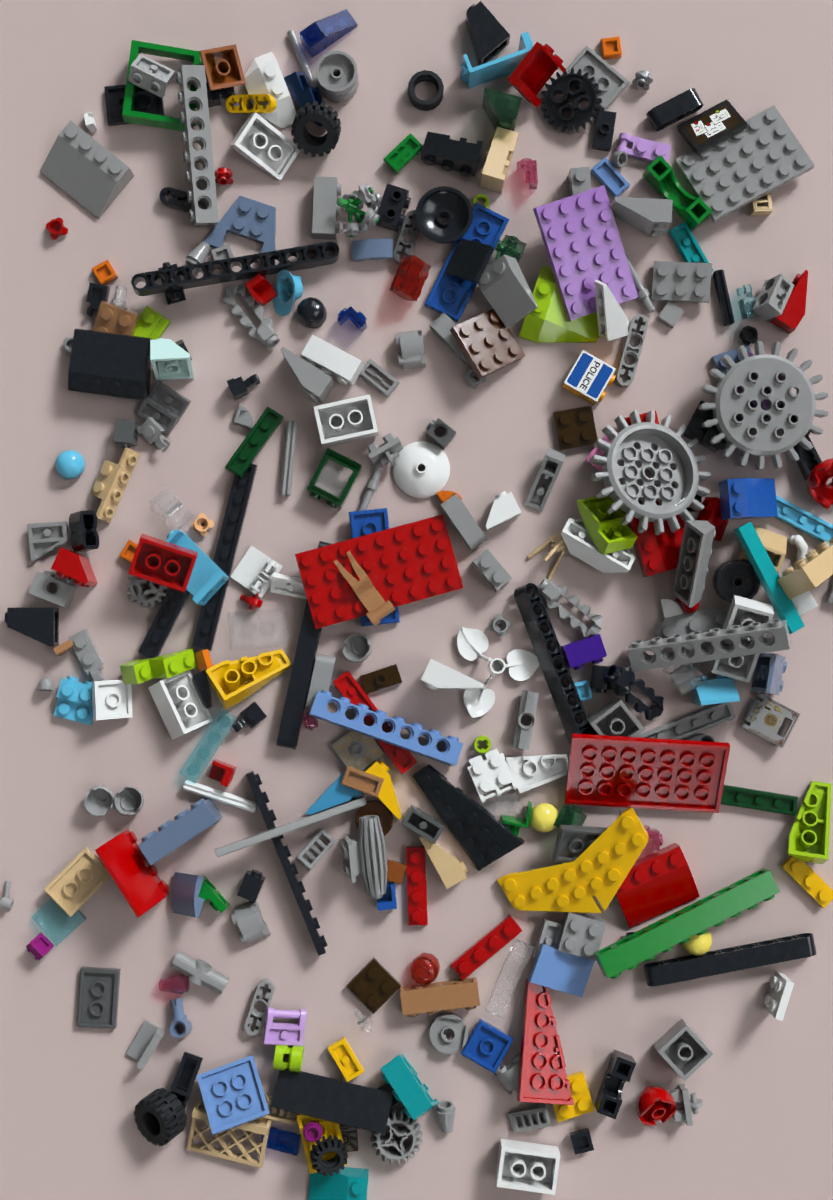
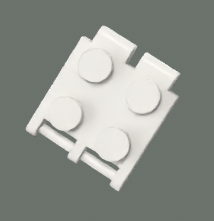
(491, 774)

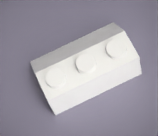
(180, 704)

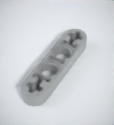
(630, 350)

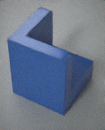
(389, 899)

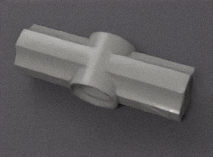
(524, 732)
(199, 972)

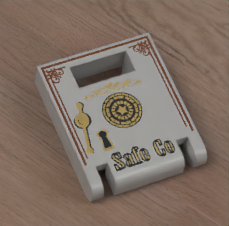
(767, 718)

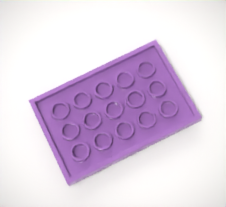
(584, 248)

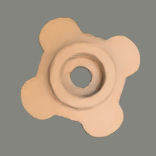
(202, 529)

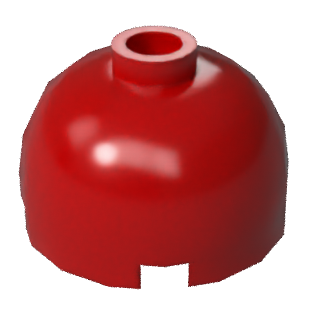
(655, 1105)

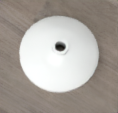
(421, 483)

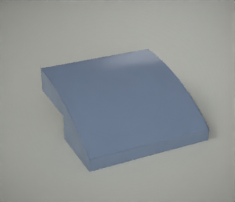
(185, 894)

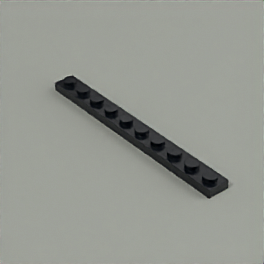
(225, 556)
(290, 869)

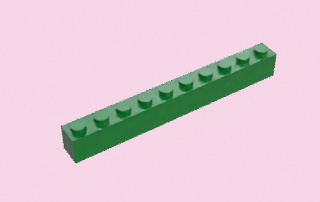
(686, 923)

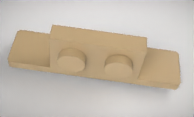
(112, 483)

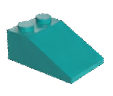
(346, 1185)

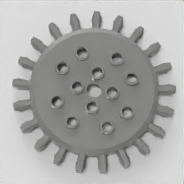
(729, 403)
(669, 450)

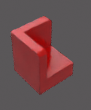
(261, 289)
(222, 772)

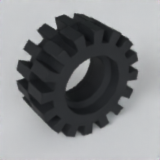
(333, 1164)

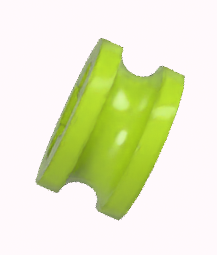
(483, 197)
(482, 738)

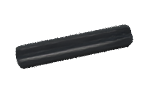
(723, 297)

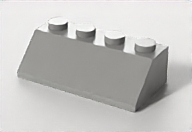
(693, 561)

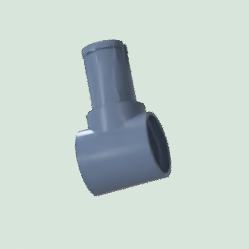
(179, 1017)

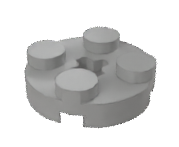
(442, 1023)

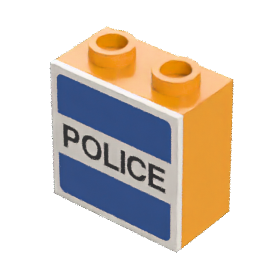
(589, 378)

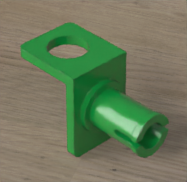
(515, 823)

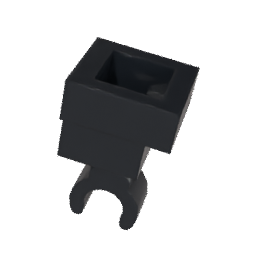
(214, 96)
(239, 387)

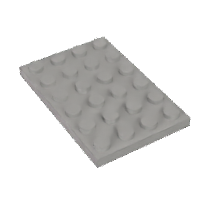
(745, 164)

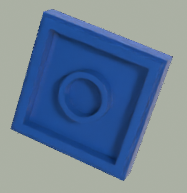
(487, 1045)

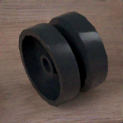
(729, 571)

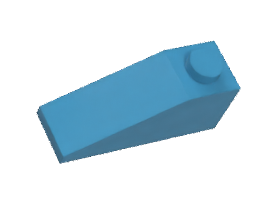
(333, 796)

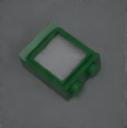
(334, 478)

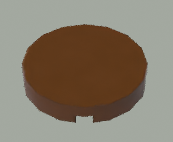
(376, 808)

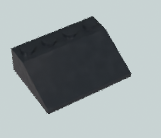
(110, 364)

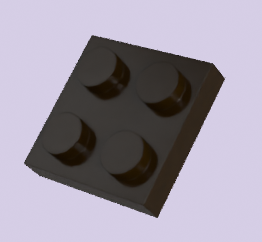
(575, 427)
(373, 985)

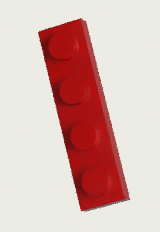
(416, 885)
(486, 947)

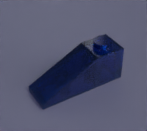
(326, 32)

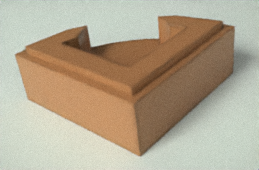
(62, 648)

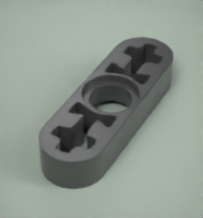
(407, 223)

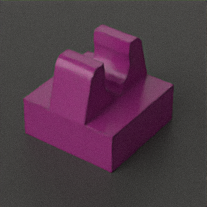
(39, 946)

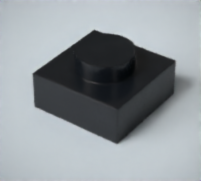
(581, 1141)

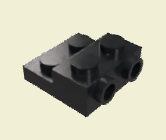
(704, 435)

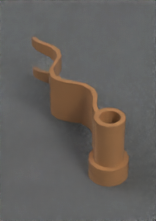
(366, 592)

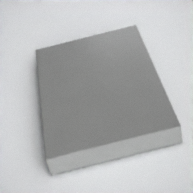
(610, 81)

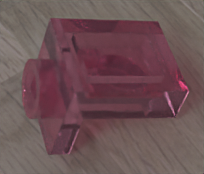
(530, 168)

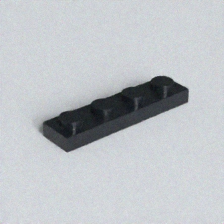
(163, 623)

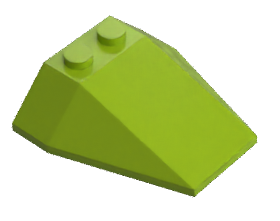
(549, 320)

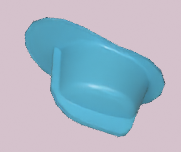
(288, 290)

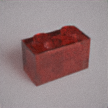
(410, 278)

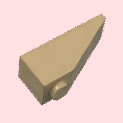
(446, 864)

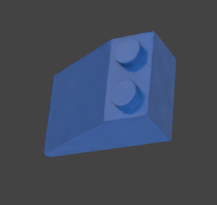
(747, 498)

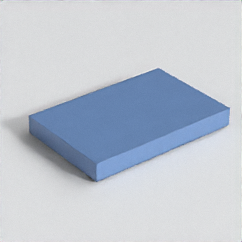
(560, 970)

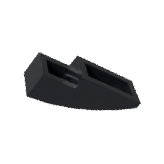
(186, 1077)

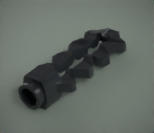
(622, 679)

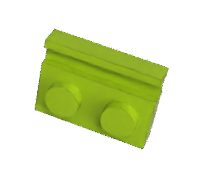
(151, 324)

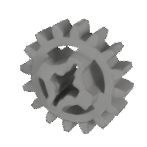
(142, 595)

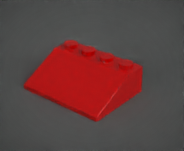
(654, 551)
(132, 872)
(656, 885)

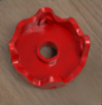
(817, 483)

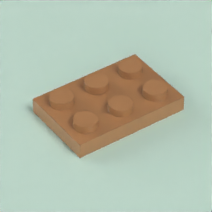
(115, 320)

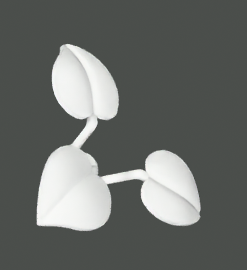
(520, 663)

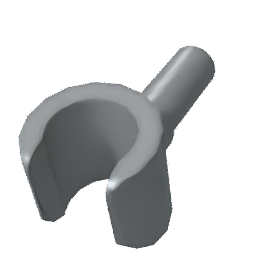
(6, 902)

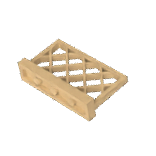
(259, 1126)

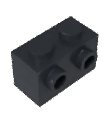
(392, 207)

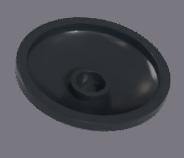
(445, 203)

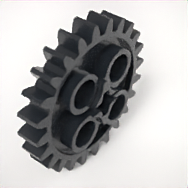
(579, 115)

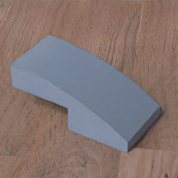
(372, 249)

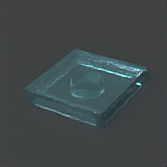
(56, 921)

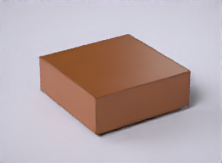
(395, 871)

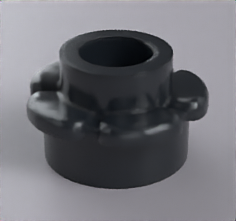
(753, 335)

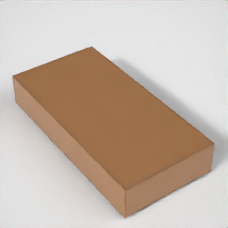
(362, 781)

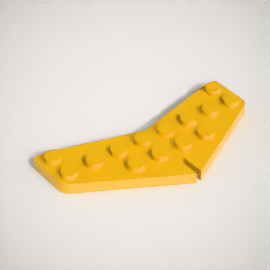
(575, 883)

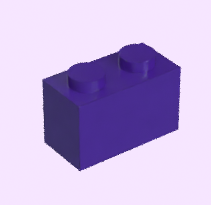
(584, 651)

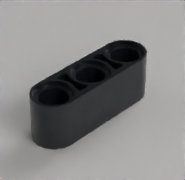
(674, 109)

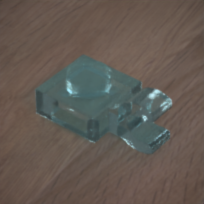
(747, 302)

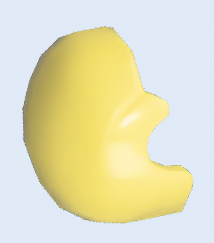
(543, 817)
(698, 944)

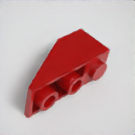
(795, 305)

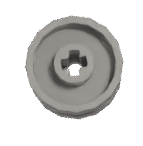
(337, 76)

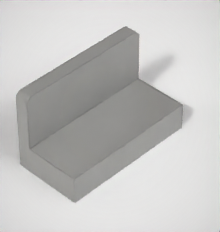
(145, 1043)

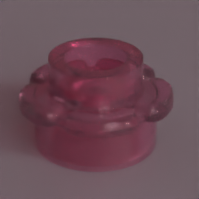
(310, 722)

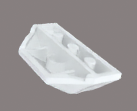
(266, 78)
(582, 546)

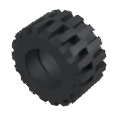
(311, 143)
(160, 1117)

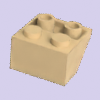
(774, 545)

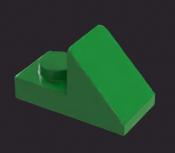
(209, 891)

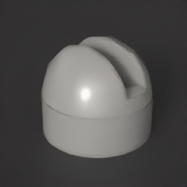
(619, 155)
(45, 684)

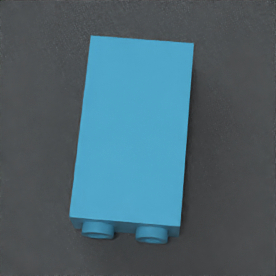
(496, 68)
(205, 576)

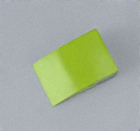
(603, 527)

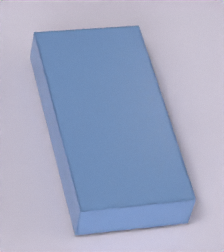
(610, 177)

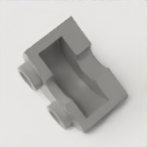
(412, 349)
(250, 922)
(509, 1074)

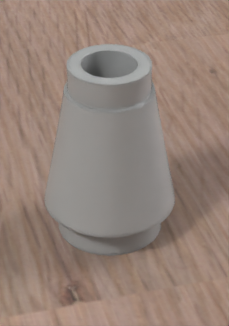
(198, 254)
(446, 1116)

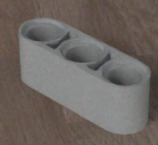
(441, 328)
(463, 522)
(321, 676)

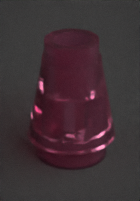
(176, 984)

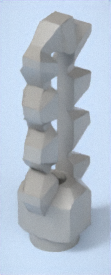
(265, 331)
(552, 592)

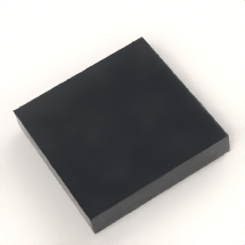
(469, 260)

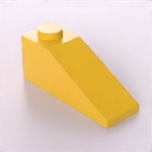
(387, 792)

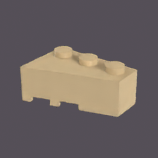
(498, 159)

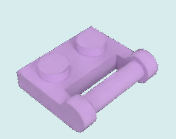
(284, 1032)

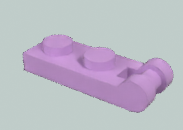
(642, 148)

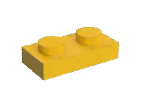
(346, 1059)

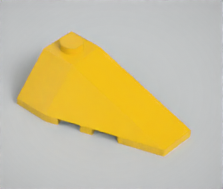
(240, 678)

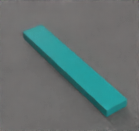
(768, 576)

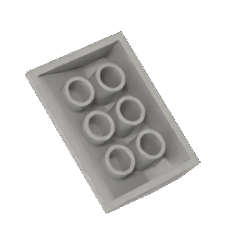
(85, 170)

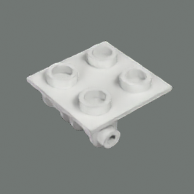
(256, 571)

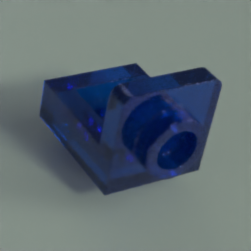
(357, 319)

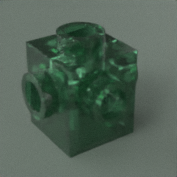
(510, 246)

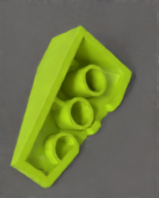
(811, 828)

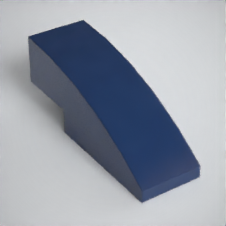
(301, 90)

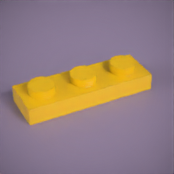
(808, 881)

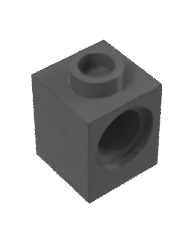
(126, 433)
(440, 441)

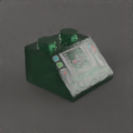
(501, 108)

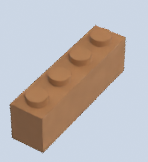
(439, 996)

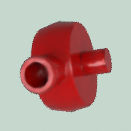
(253, 601)
(685, 608)

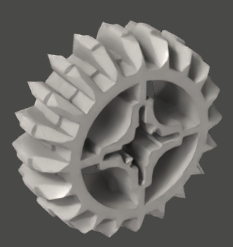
(401, 1152)

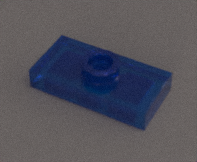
(283, 1141)

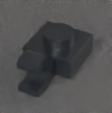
(251, 715)

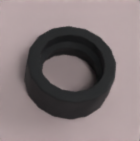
(420, 77)

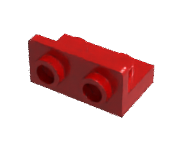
(712, 514)

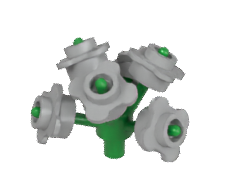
(353, 203)

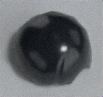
(311, 312)

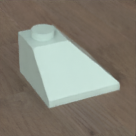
(170, 360)

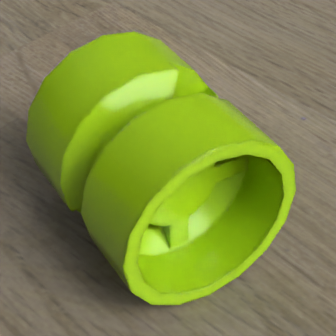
(295, 1058)

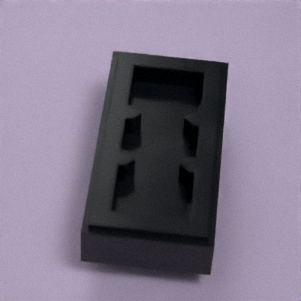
(604, 130)

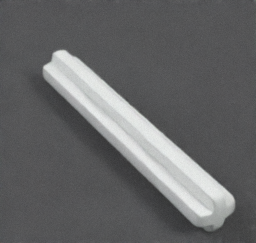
(220, 796)

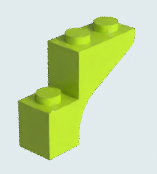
(158, 667)

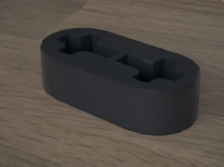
(174, 203)

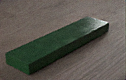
(254, 442)
(759, 800)

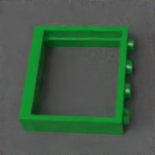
(148, 119)

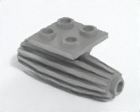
(367, 856)

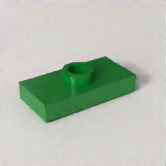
(403, 153)

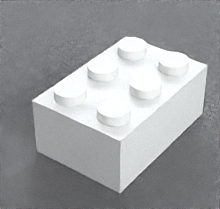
(346, 421)
(527, 1166)

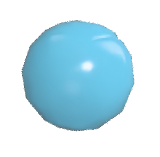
(69, 464)

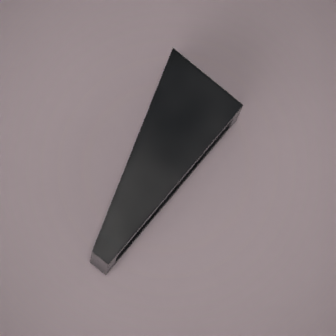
(203, 685)

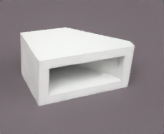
(502, 510)

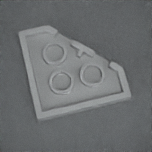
(701, 621)

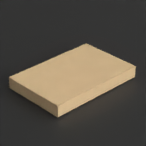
(77, 882)

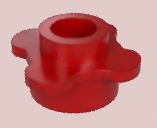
(223, 176)
(58, 222)

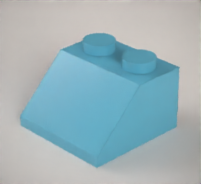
(715, 691)

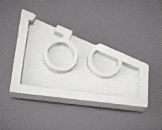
(537, 769)

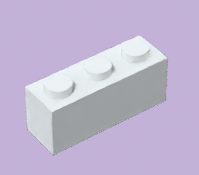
(332, 360)

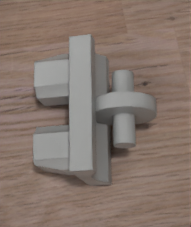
(385, 453)
(682, 1096)

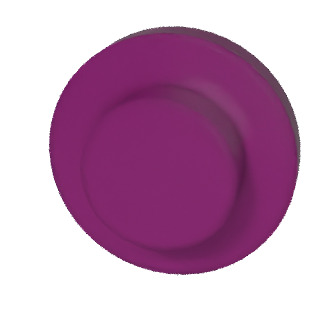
(312, 1131)

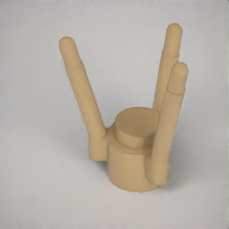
(557, 545)

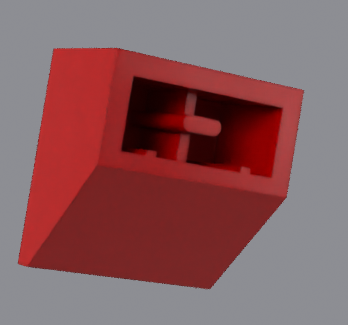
(75, 566)

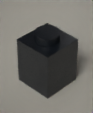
(251, 885)

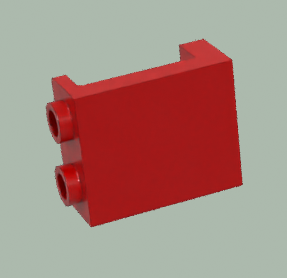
(535, 72)

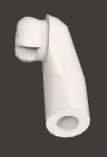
(800, 544)

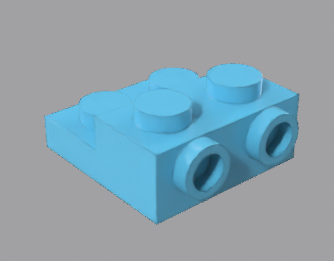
(75, 700)

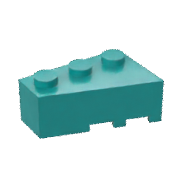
(408, 1087)

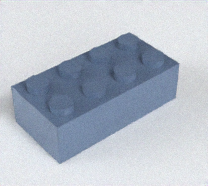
(176, 833)

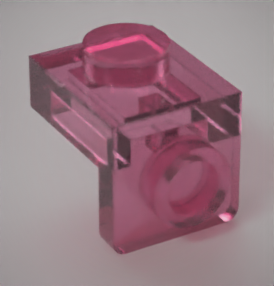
(654, 834)

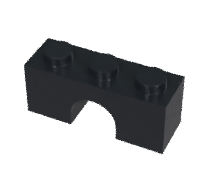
(618, 1072)

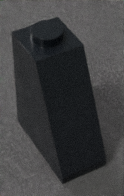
(485, 32)
(35, 623)

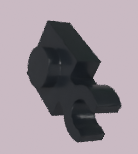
(95, 295)

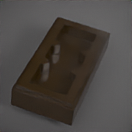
(381, 679)

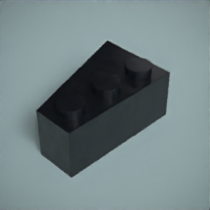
(451, 154)

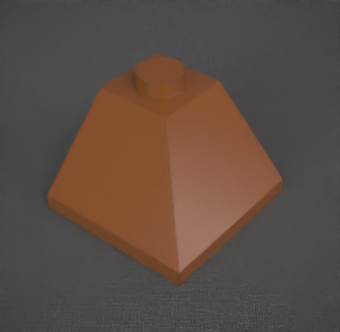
(222, 67)

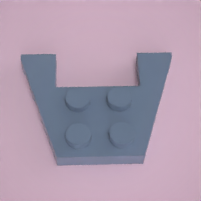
(248, 220)

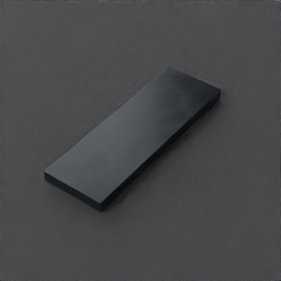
(332, 1100)

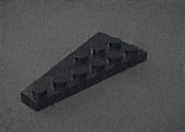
(470, 823)

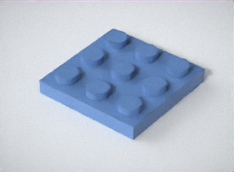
(233, 1095)

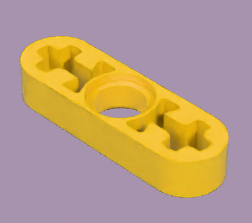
(244, 99)

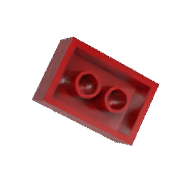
(163, 563)

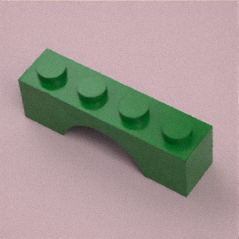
(662, 179)

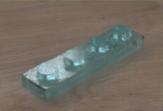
(208, 745)

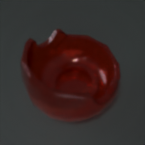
(424, 968)

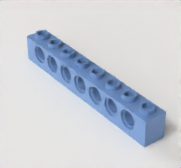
(448, 756)

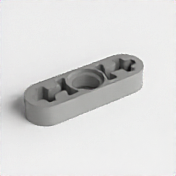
(260, 1022)

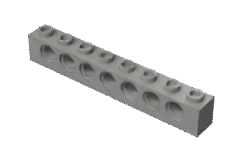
(196, 76)
(719, 650)

